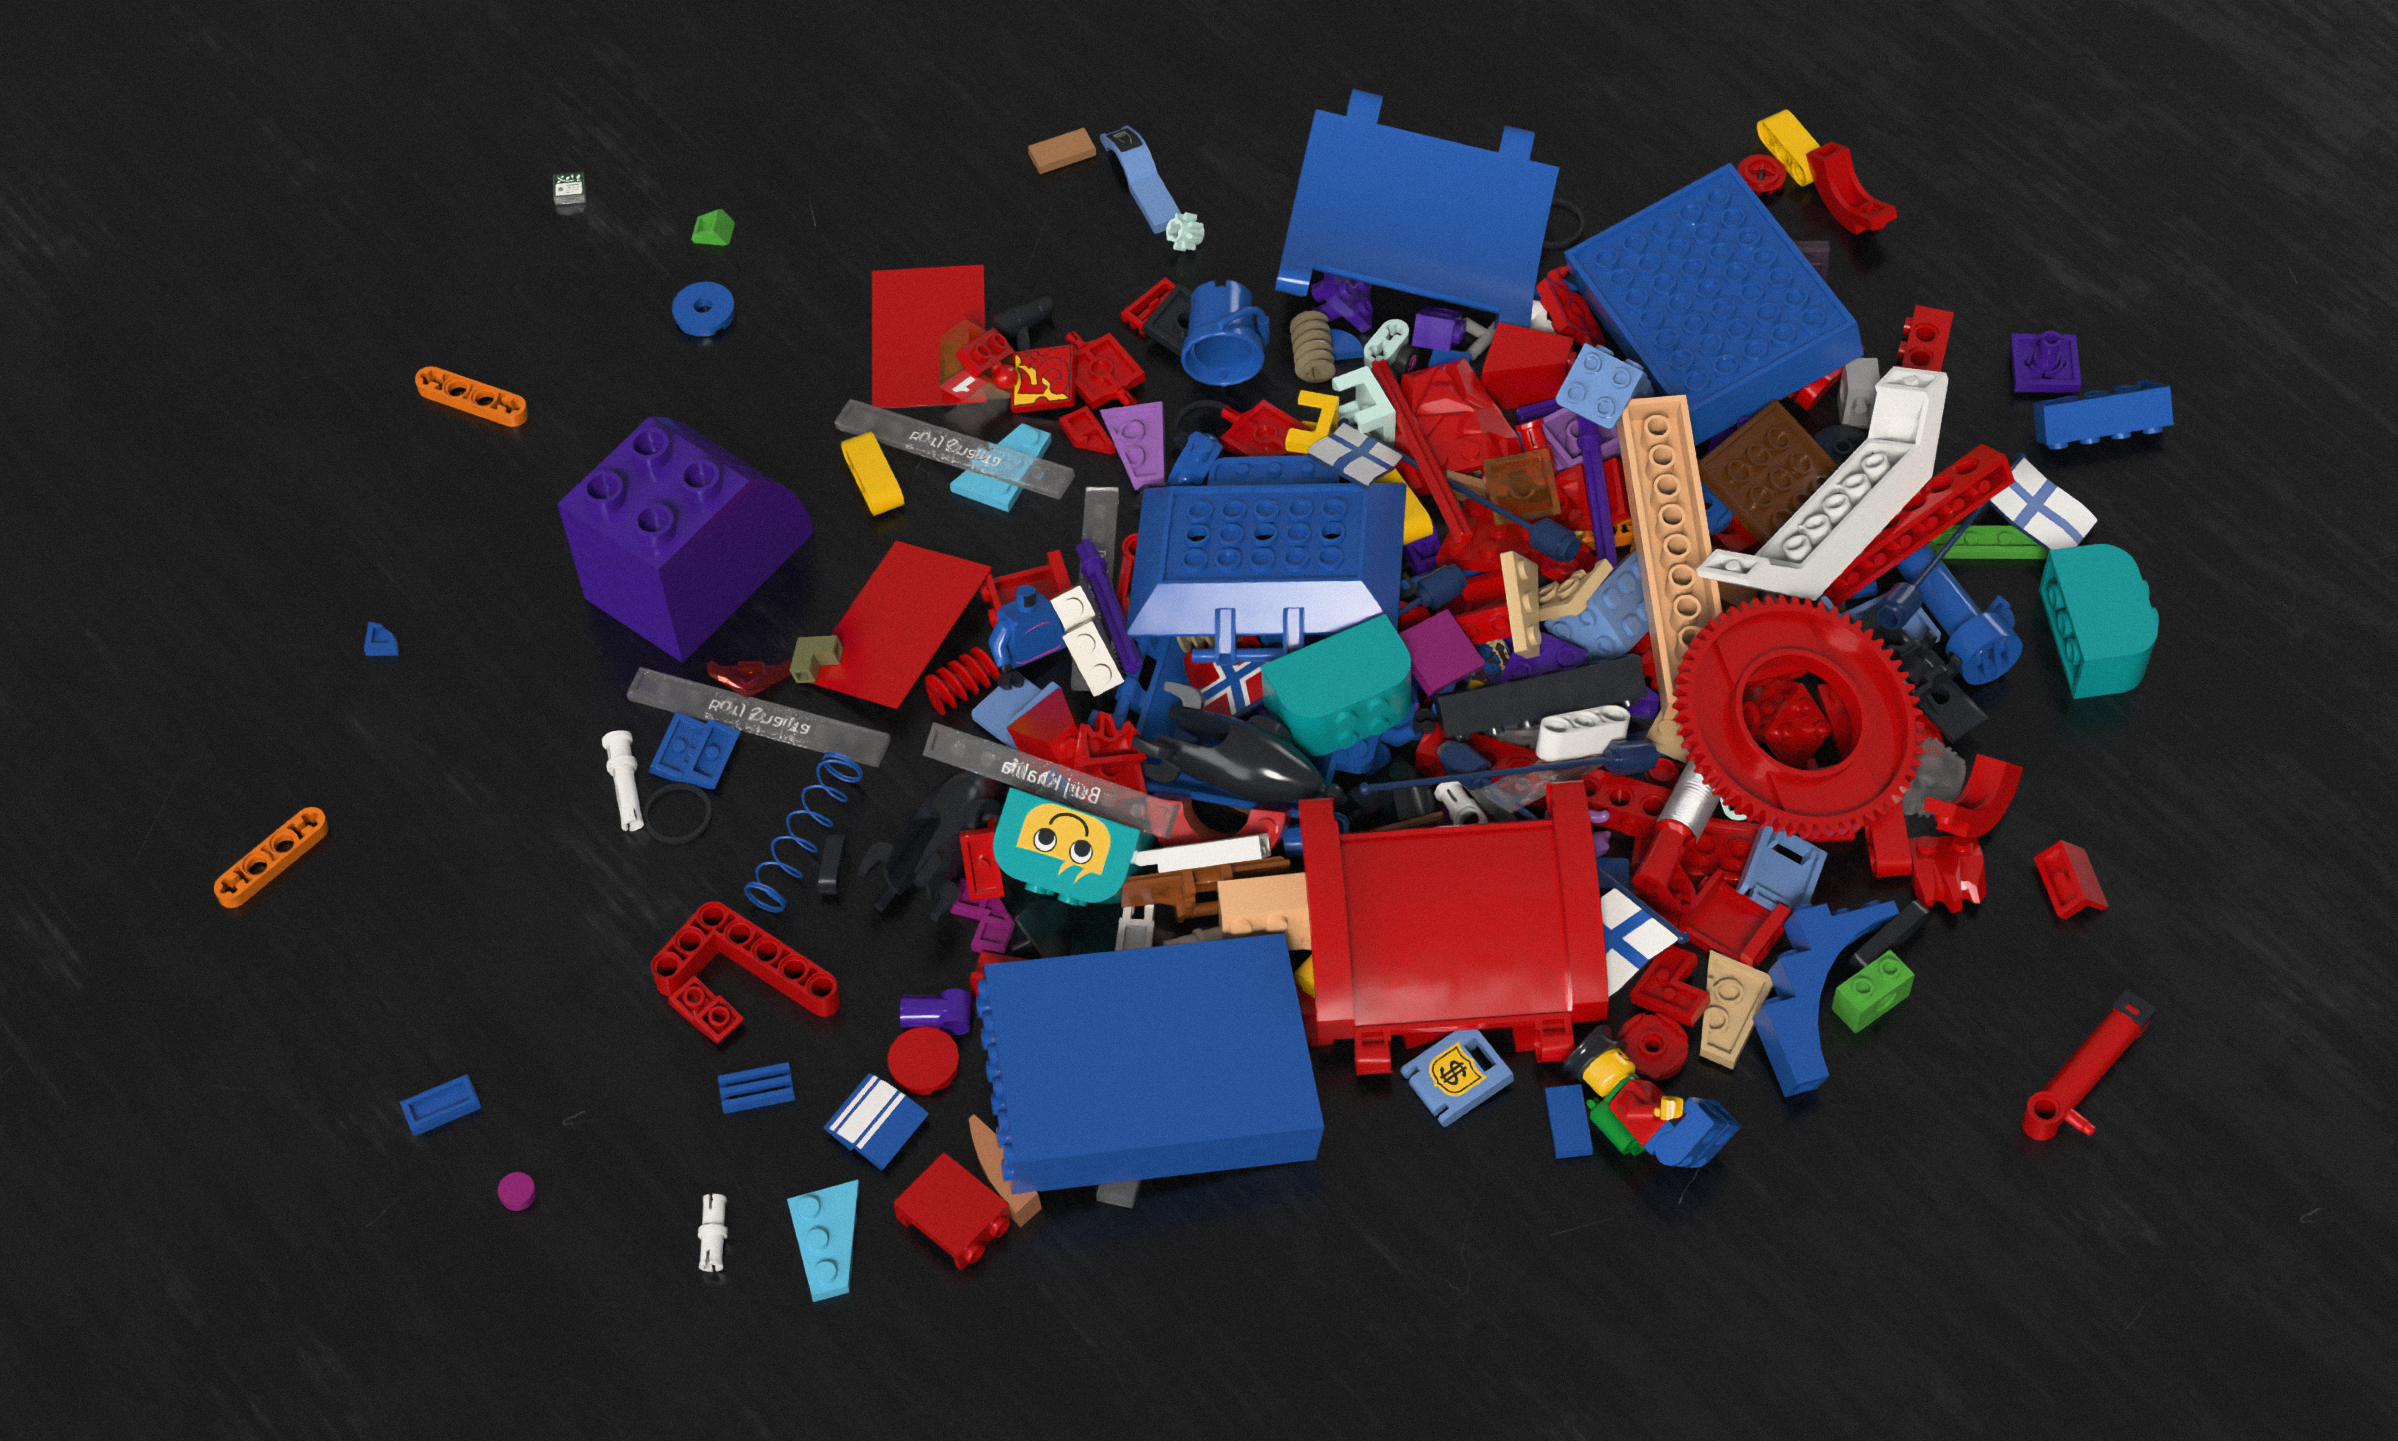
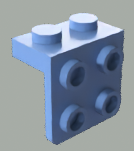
(1006, 706)

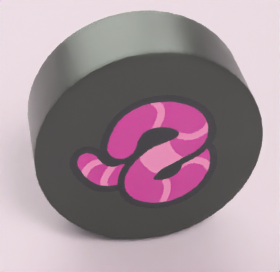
(1406, 360)

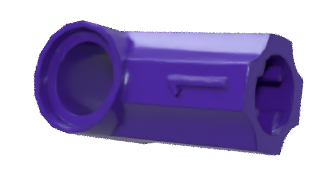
(946, 1011)

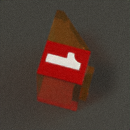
(955, 377)
(1521, 485)

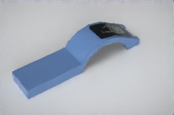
(1142, 177)

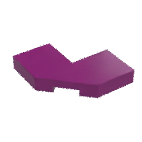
(995, 925)

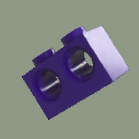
(1438, 328)

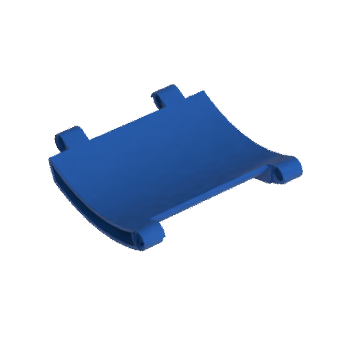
(1419, 213)

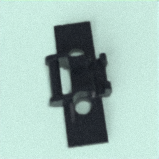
(1930, 676)

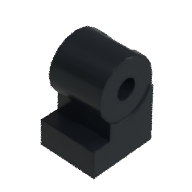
(1408, 803)

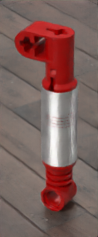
(1678, 829)

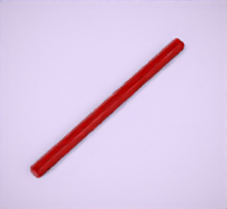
(1423, 455)

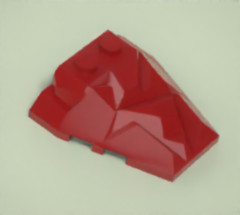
(1456, 420)

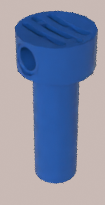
(1977, 638)

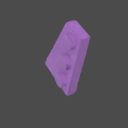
(1140, 441)

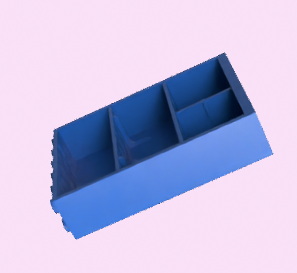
(1148, 1063)

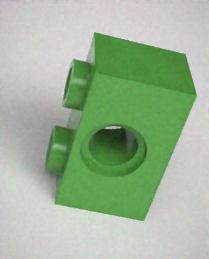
(1873, 991)

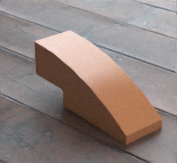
(1022, 1205)

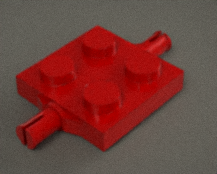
(1568, 311)
(1104, 371)
(1259, 431)

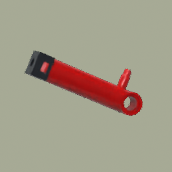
(2124, 1024)

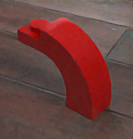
(1843, 193)
(1981, 801)

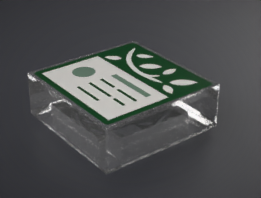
(569, 188)

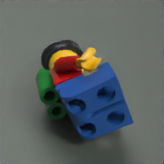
(1639, 1114)

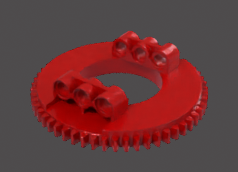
(1784, 642)

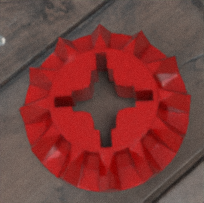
(1773, 169)

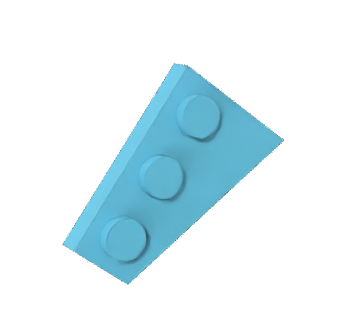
(995, 492)
(825, 1237)

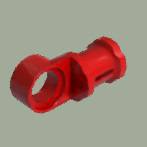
(1534, 438)

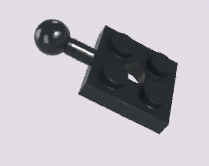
(1163, 322)

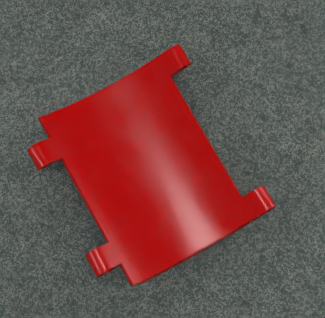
(1455, 928)

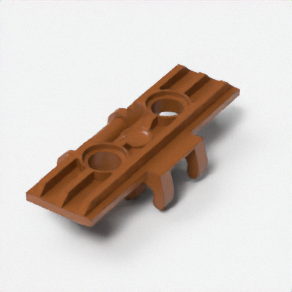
(1180, 886)

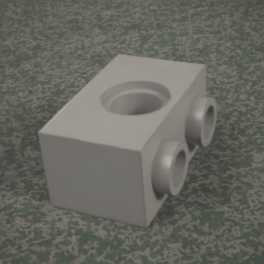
(1858, 392)

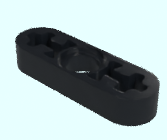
(1891, 935)

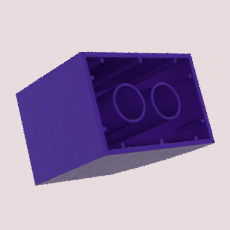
(678, 533)

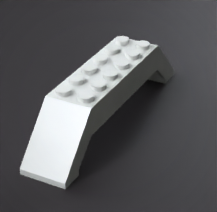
(1854, 500)

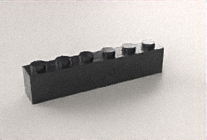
(1539, 696)

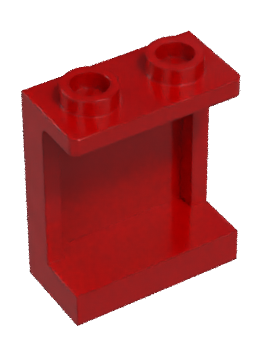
(1046, 579)
(1486, 609)
(1732, 922)
(954, 1210)

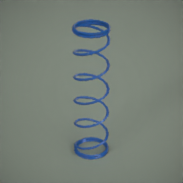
(772, 892)

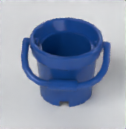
(1223, 335)

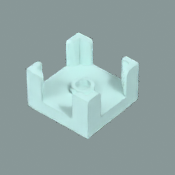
(1371, 408)

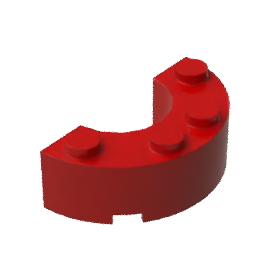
(1188, 829)

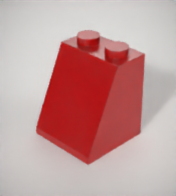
(1526, 365)
(1048, 730)

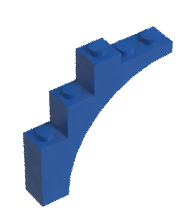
(1791, 1020)

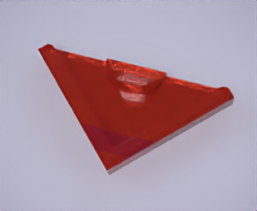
(749, 676)

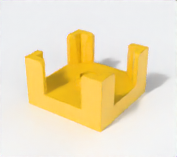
(1302, 440)

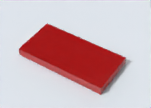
(1722, 845)

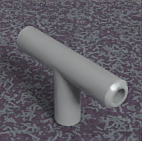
(1483, 334)

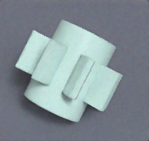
(1185, 231)

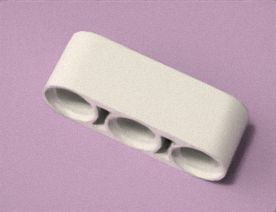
(1581, 732)

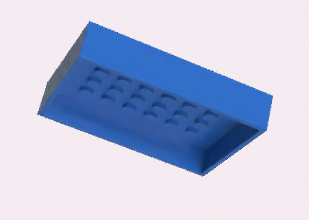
(1714, 301)

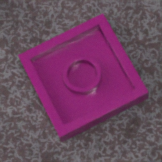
(1440, 653)

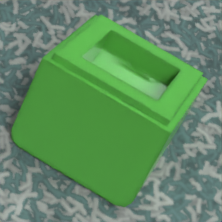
(713, 228)

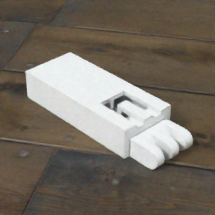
(1206, 853)

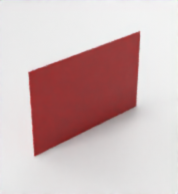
(907, 320)
(900, 622)

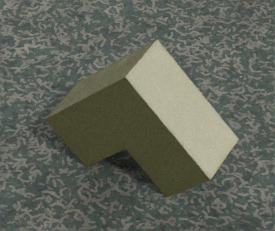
(812, 653)

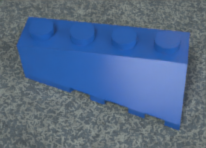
(2103, 414)

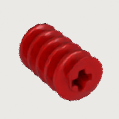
(959, 678)

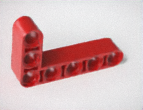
(749, 954)

